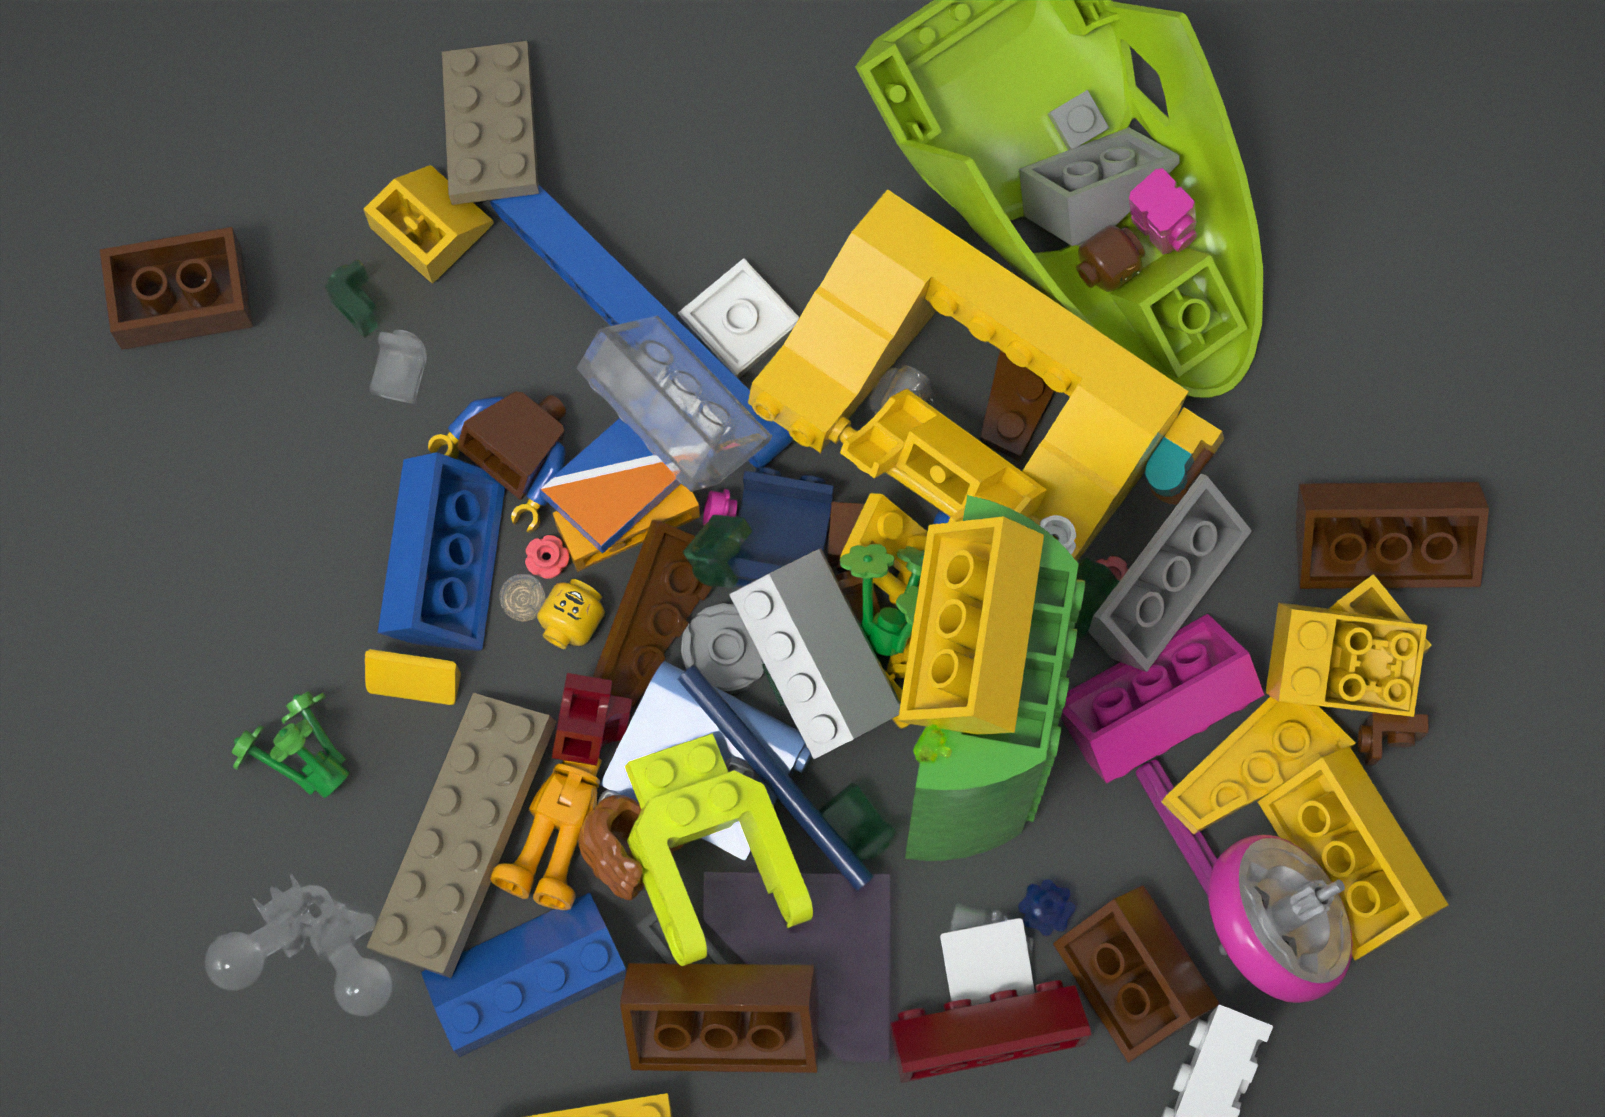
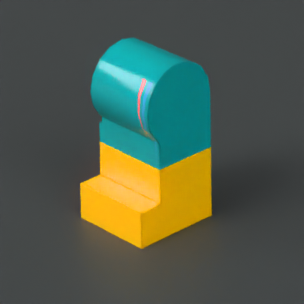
(1178, 452)

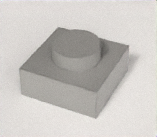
(1078, 120)

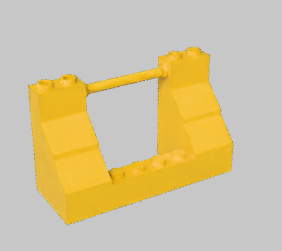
(883, 293)

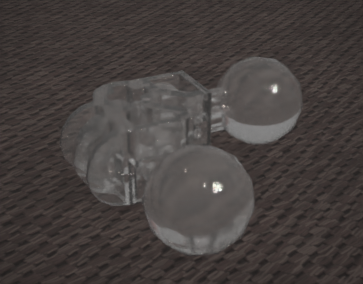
(360, 983)

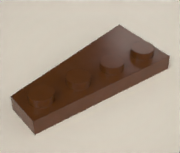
(1014, 407)
(651, 611)

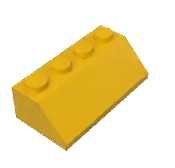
(971, 626)
(1355, 839)

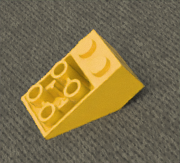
(1345, 660)

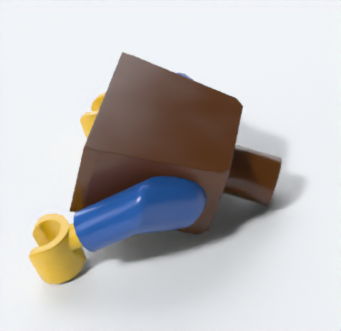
(512, 443)

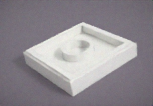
(739, 318)

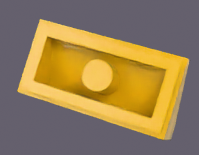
(411, 677)

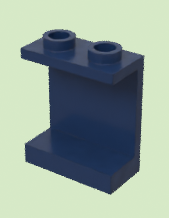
(786, 521)

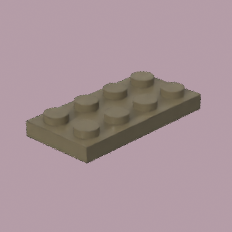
(489, 123)

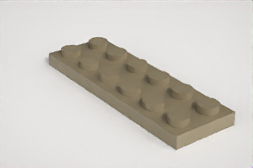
(461, 835)

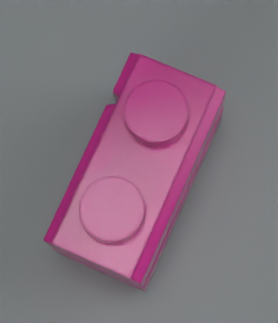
(1163, 212)

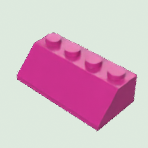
(1139, 714)

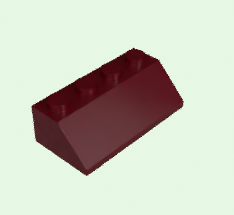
(989, 1032)

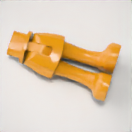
(560, 805)

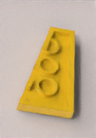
(1254, 761)

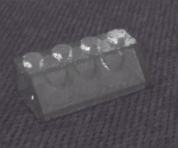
(672, 401)

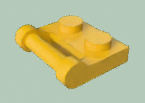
(889, 526)

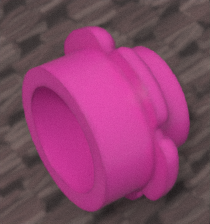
(719, 504)

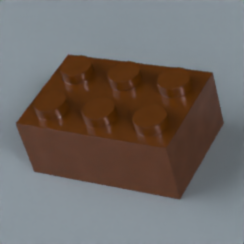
(175, 288)

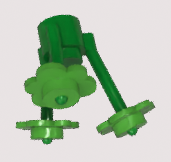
(322, 771)

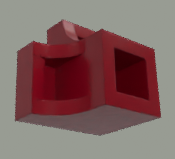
(589, 719)

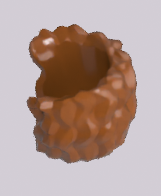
(606, 846)

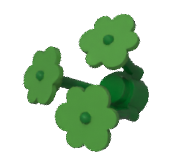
(888, 629)

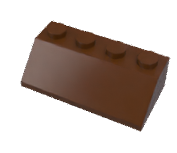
(1392, 530)
(721, 1017)

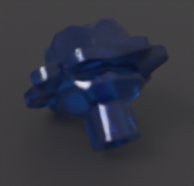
(1046, 907)

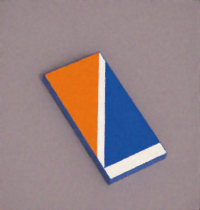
(609, 486)

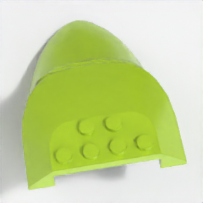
(971, 106)

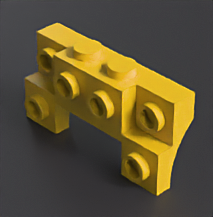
(939, 457)

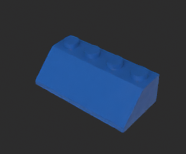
(441, 553)
(525, 975)

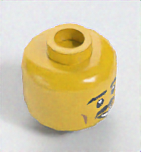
(571, 614)

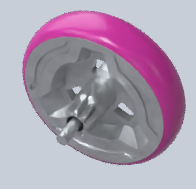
(1297, 908)

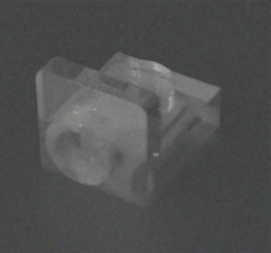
(399, 366)

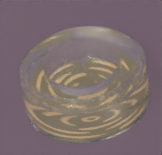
(522, 597)

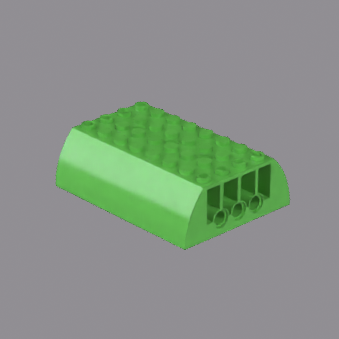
(998, 779)

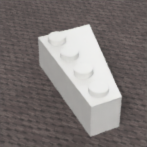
(1220, 1066)

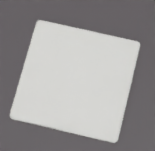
(987, 961)

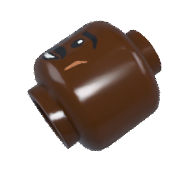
(1110, 258)

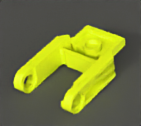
(687, 797)

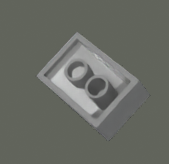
(1090, 184)

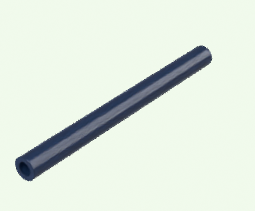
(775, 778)

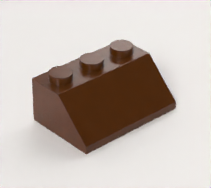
(1135, 973)

